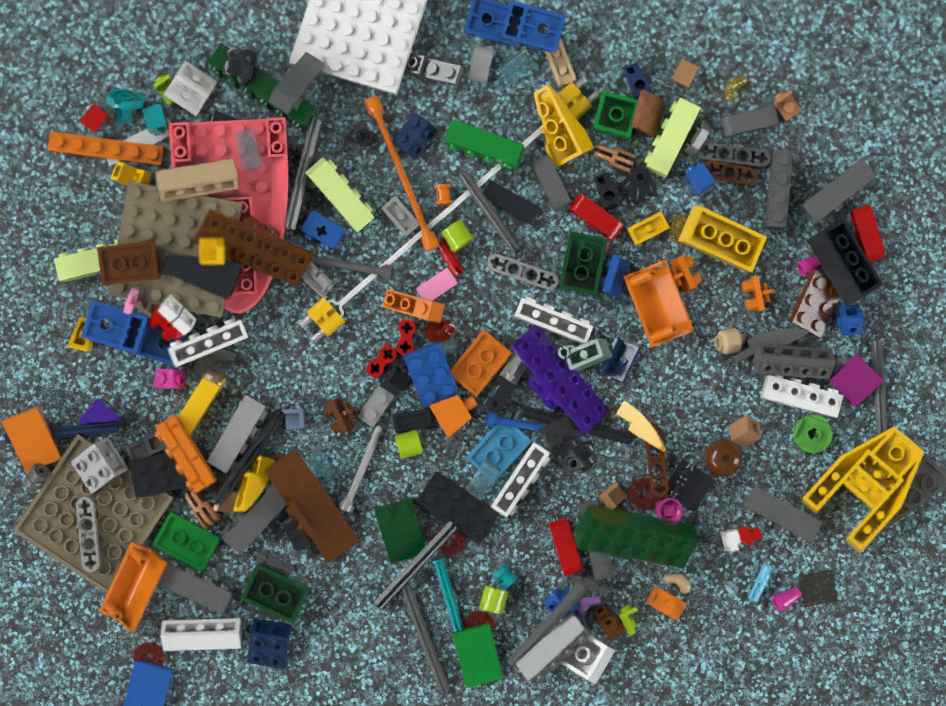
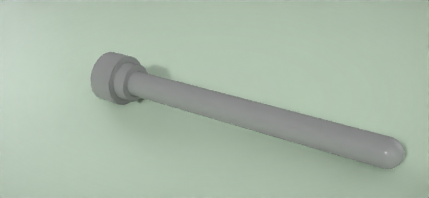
(347, 503)

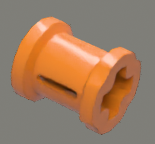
(443, 194)

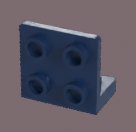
(269, 643)

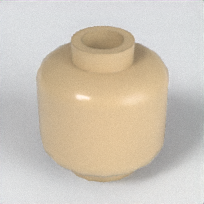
(729, 341)

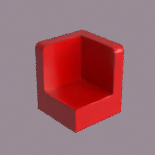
(95, 118)

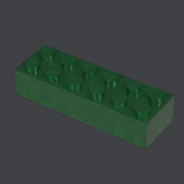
(261, 88)
(635, 536)

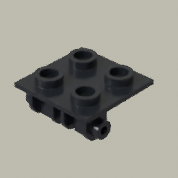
(688, 485)

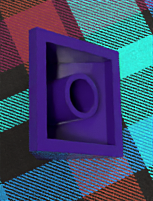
(101, 412)

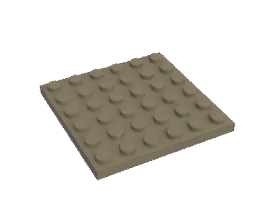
(173, 227)
(121, 518)

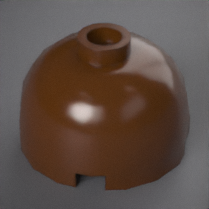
(723, 457)

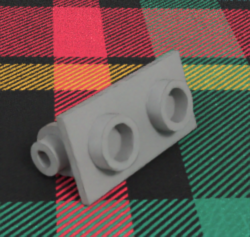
(319, 283)
(514, 369)

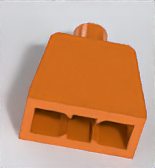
(453, 413)
(666, 603)

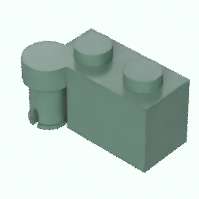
(585, 354)

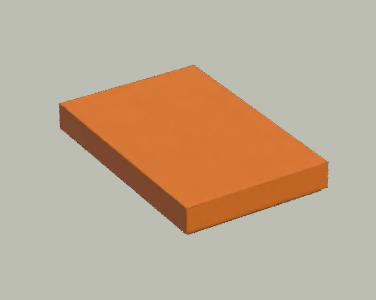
(480, 363)
(31, 438)

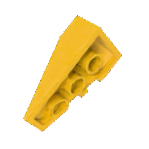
(562, 131)

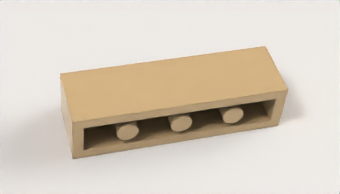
(196, 180)

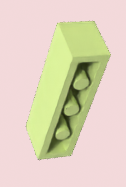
(670, 142)
(339, 194)
(78, 265)

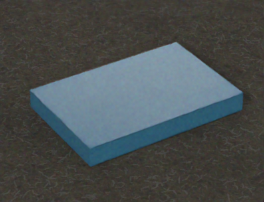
(500, 447)

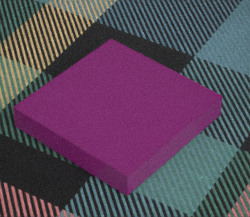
(855, 380)

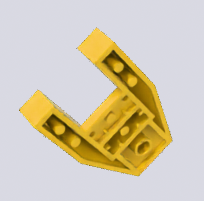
(877, 474)

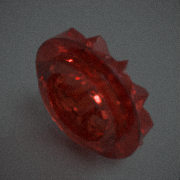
(440, 335)
(634, 496)
(453, 549)
(472, 619)
(149, 647)

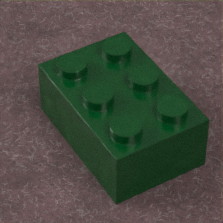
(275, 593)

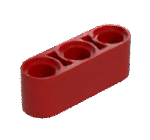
(596, 217)
(867, 232)
(565, 546)

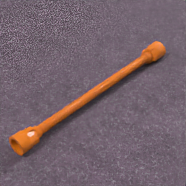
(375, 109)

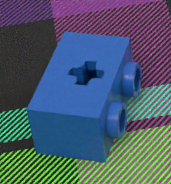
(698, 178)
(314, 223)

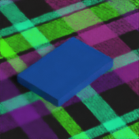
(148, 684)

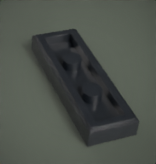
(510, 202)

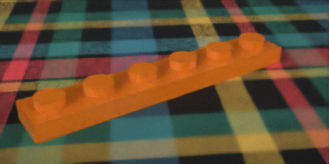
(106, 148)

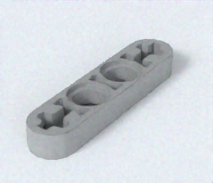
(523, 269)
(85, 534)

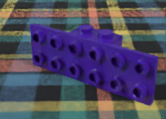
(556, 382)

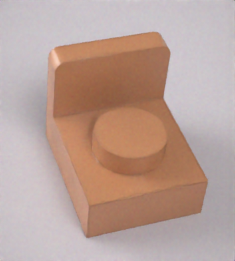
(786, 105)

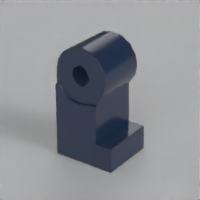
(636, 79)

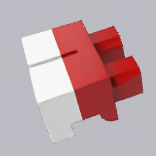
(172, 319)
(739, 535)

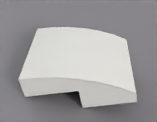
(190, 88)

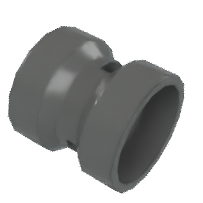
(37, 476)

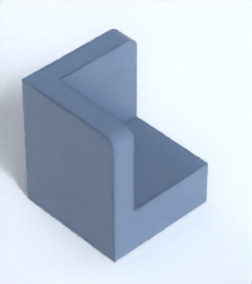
(295, 419)

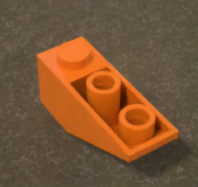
(413, 305)

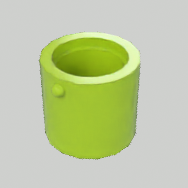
(457, 235)
(408, 444)
(493, 599)

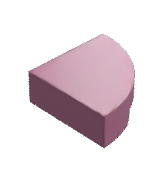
(131, 301)

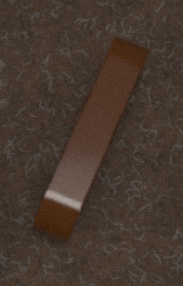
(742, 180)

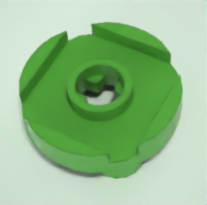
(807, 424)

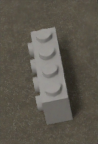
(237, 434)

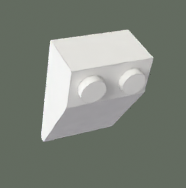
(589, 659)

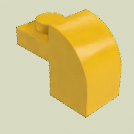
(123, 173)

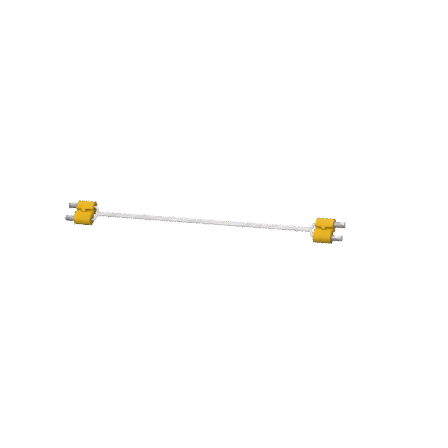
(327, 317)

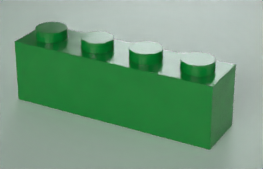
(484, 145)

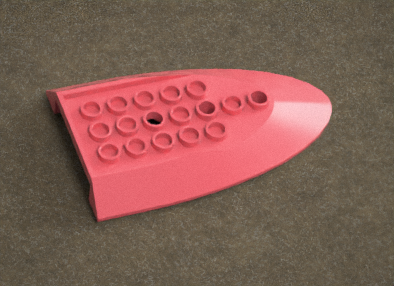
(260, 189)

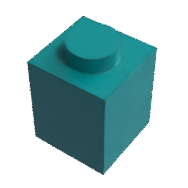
(156, 119)

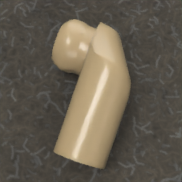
(679, 580)

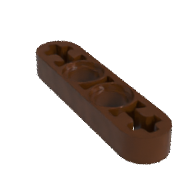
(659, 461)

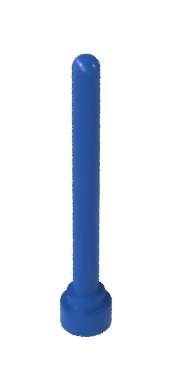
(493, 420)

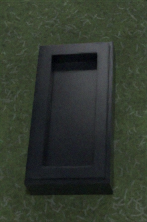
(412, 420)

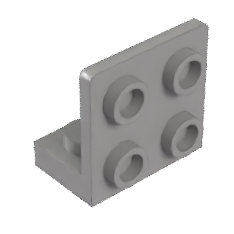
(99, 464)

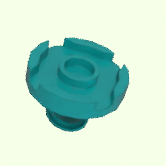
(125, 103)

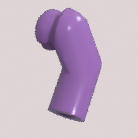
(585, 603)

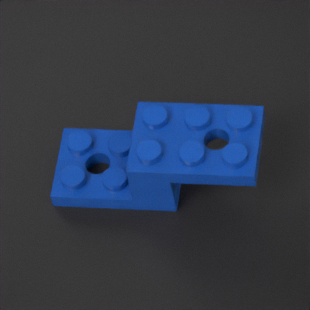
(515, 24)
(126, 332)

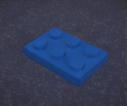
(431, 374)

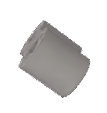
(481, 64)

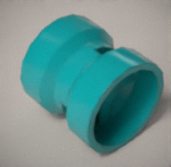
(505, 576)

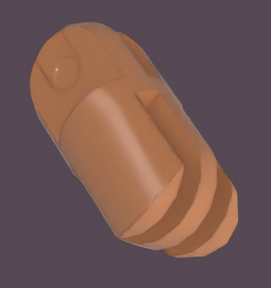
(614, 157)
(202, 509)

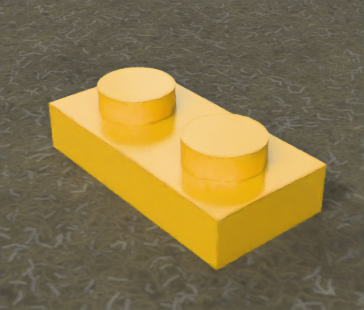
(648, 228)

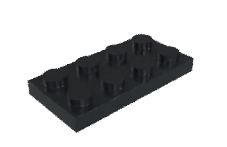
(157, 474)
(454, 504)

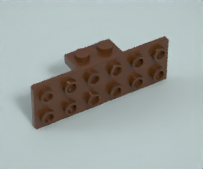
(256, 246)
(311, 505)

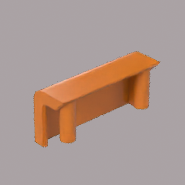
(658, 303)
(133, 585)

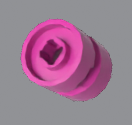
(669, 509)

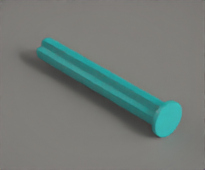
(448, 594)

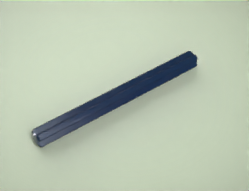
(83, 430)

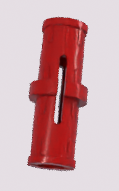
(450, 258)

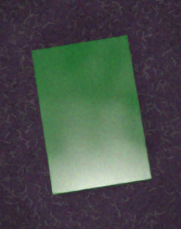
(186, 541)
(477, 655)

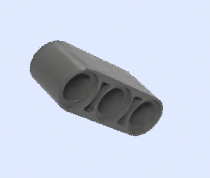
(750, 121)
(551, 183)

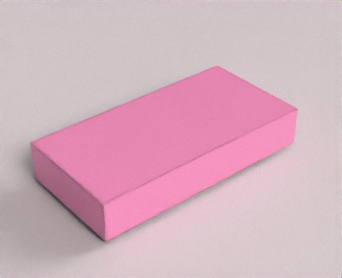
(437, 285)

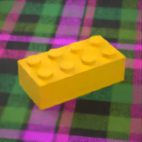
(722, 238)

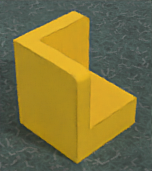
(211, 250)

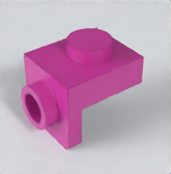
(169, 379)

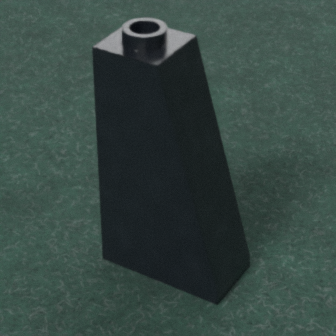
(213, 278)

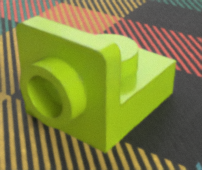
(161, 86)
(628, 623)

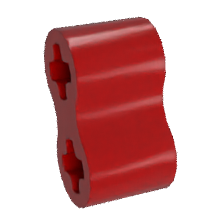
(406, 337)
(381, 361)

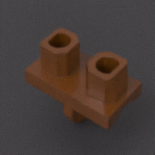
(342, 413)
(608, 622)

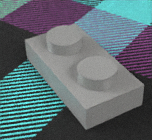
(400, 216)
(375, 406)

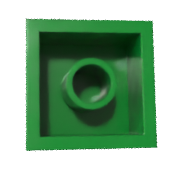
(615, 115)

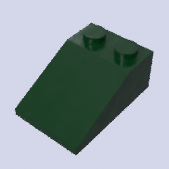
(582, 264)
(400, 530)

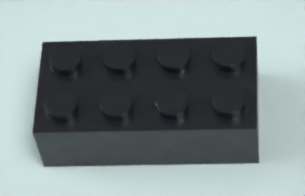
(844, 262)

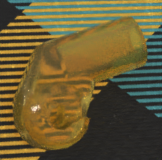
(732, 85)

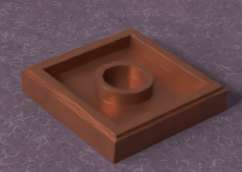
(648, 114)

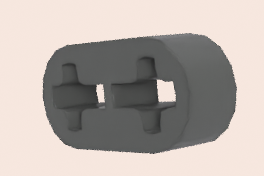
(696, 138)

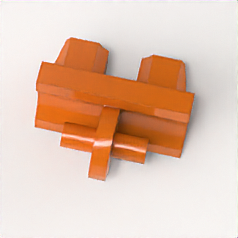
(682, 274)
(754, 285)

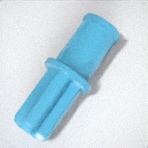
(760, 583)

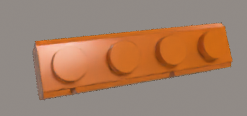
(186, 453)

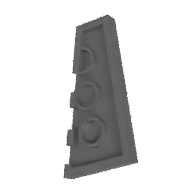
(926, 483)

